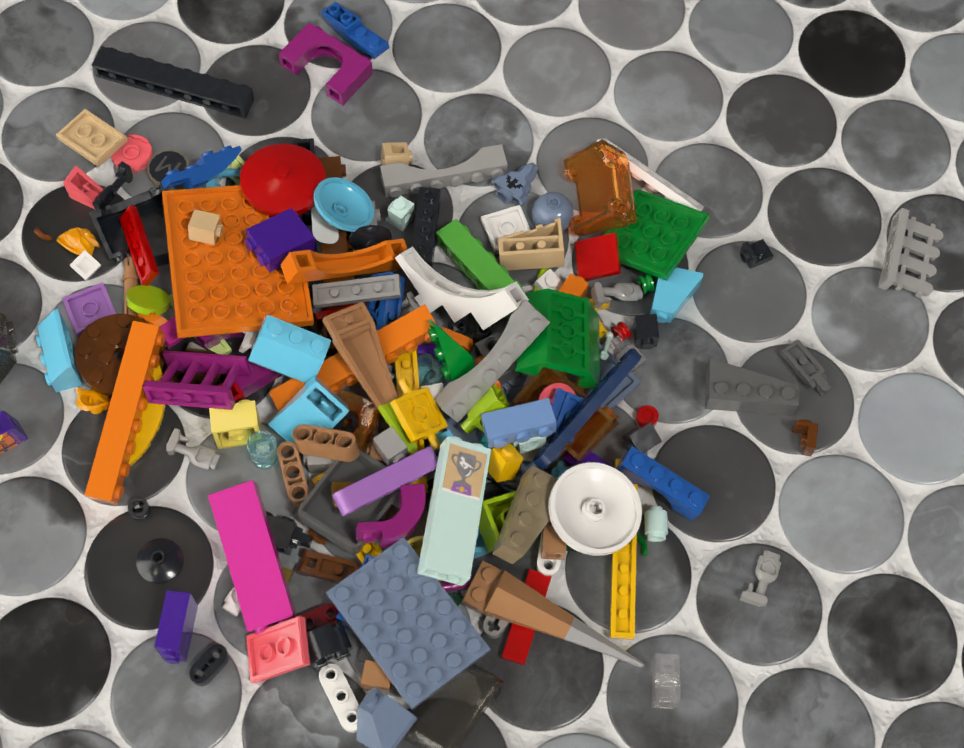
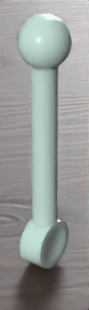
(604, 355)

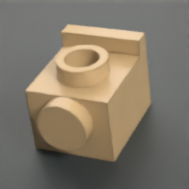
(396, 153)

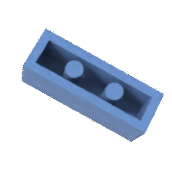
(519, 423)

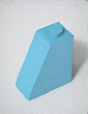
(674, 293)

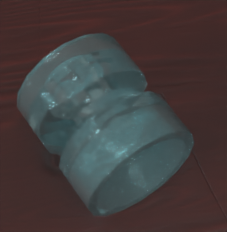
(263, 450)

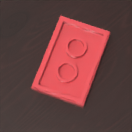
(278, 650)

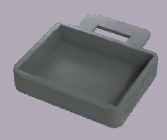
(321, 516)

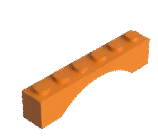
(313, 266)

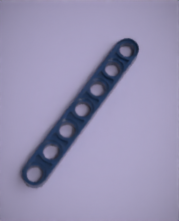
(586, 409)

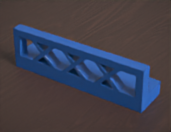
(389, 309)

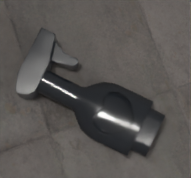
(108, 193)

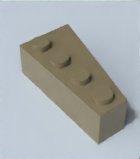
(526, 515)

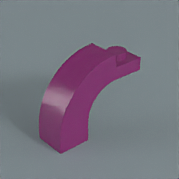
(402, 525)

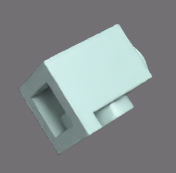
(400, 213)

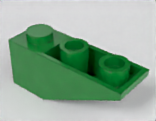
(454, 357)

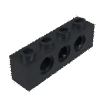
(427, 223)

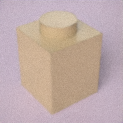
(205, 227)

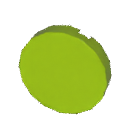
(148, 300)

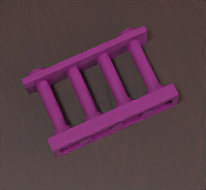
(202, 394)

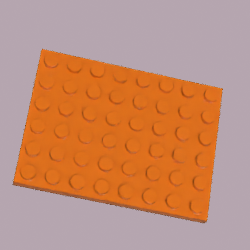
(223, 284)

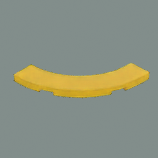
(151, 423)

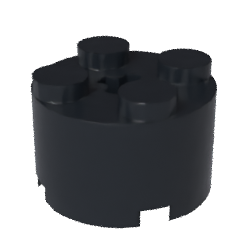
(328, 643)

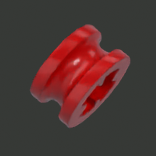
(621, 330)

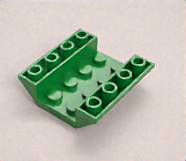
(568, 341)

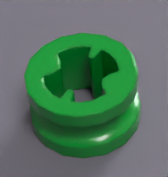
(646, 283)

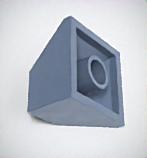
(382, 721)

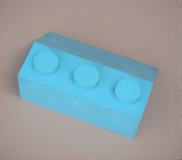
(289, 349)
(57, 353)

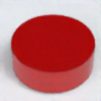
(647, 414)

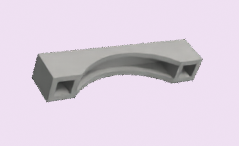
(404, 179)
(519, 333)

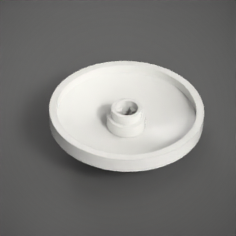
(595, 509)

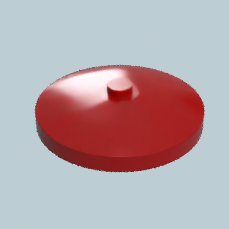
(281, 179)

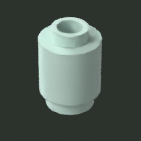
(656, 524)

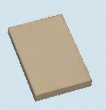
(92, 137)

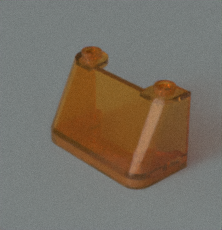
(602, 189)

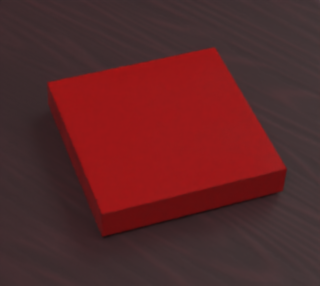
(598, 257)

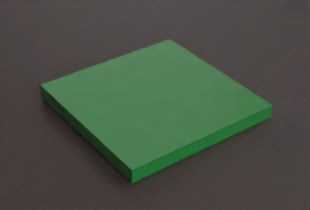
(659, 235)

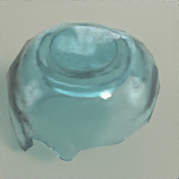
(429, 369)

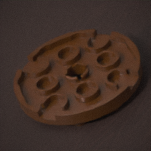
(97, 347)

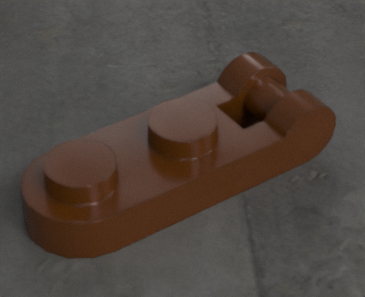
(327, 566)

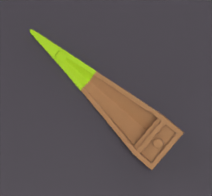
(360, 347)

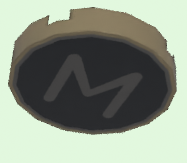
(164, 162)

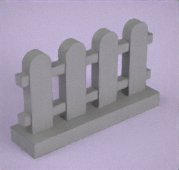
(895, 259)

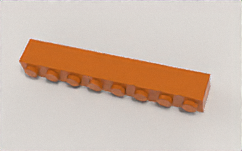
(395, 339)
(125, 413)

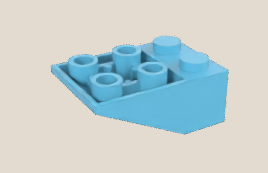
(310, 406)

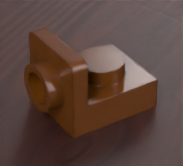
(808, 437)

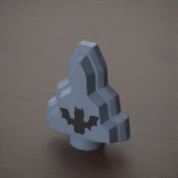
(515, 184)

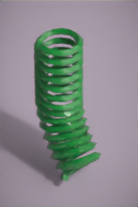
(644, 550)

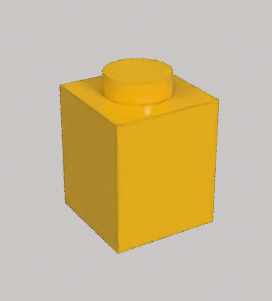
(504, 463)

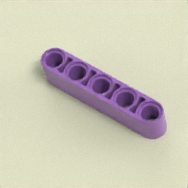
(386, 481)

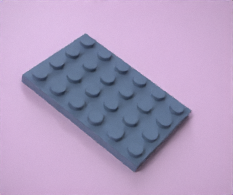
(408, 623)

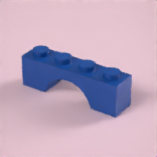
(681, 494)

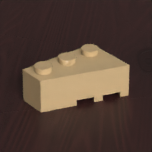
(533, 249)

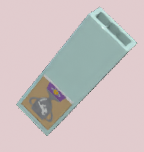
(454, 511)

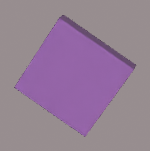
(88, 306)

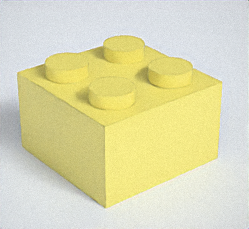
(235, 426)

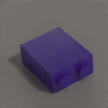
(277, 238)
(176, 626)

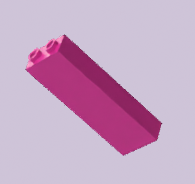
(252, 556)

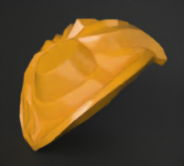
(78, 240)
(92, 401)

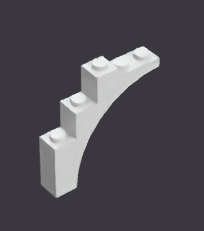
(458, 301)

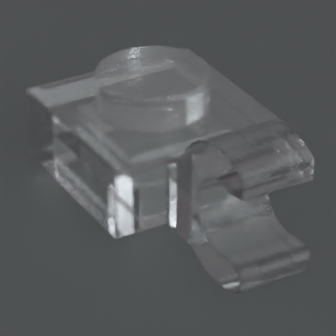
(620, 348)

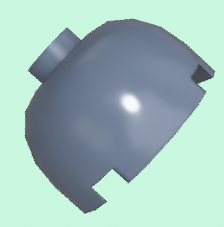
(550, 207)

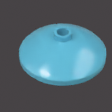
(343, 204)

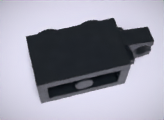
(287, 534)

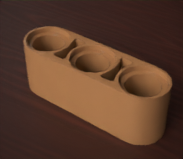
(326, 443)
(291, 465)

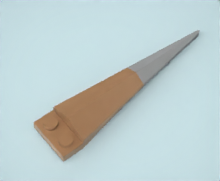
(511, 600)

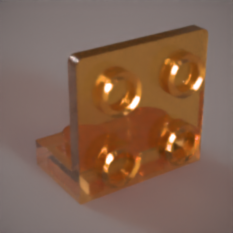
(367, 414)

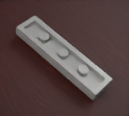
(356, 291)

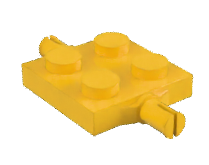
(419, 414)

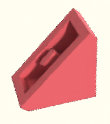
(82, 187)

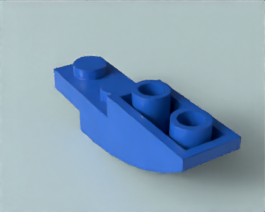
(353, 32)
(204, 170)

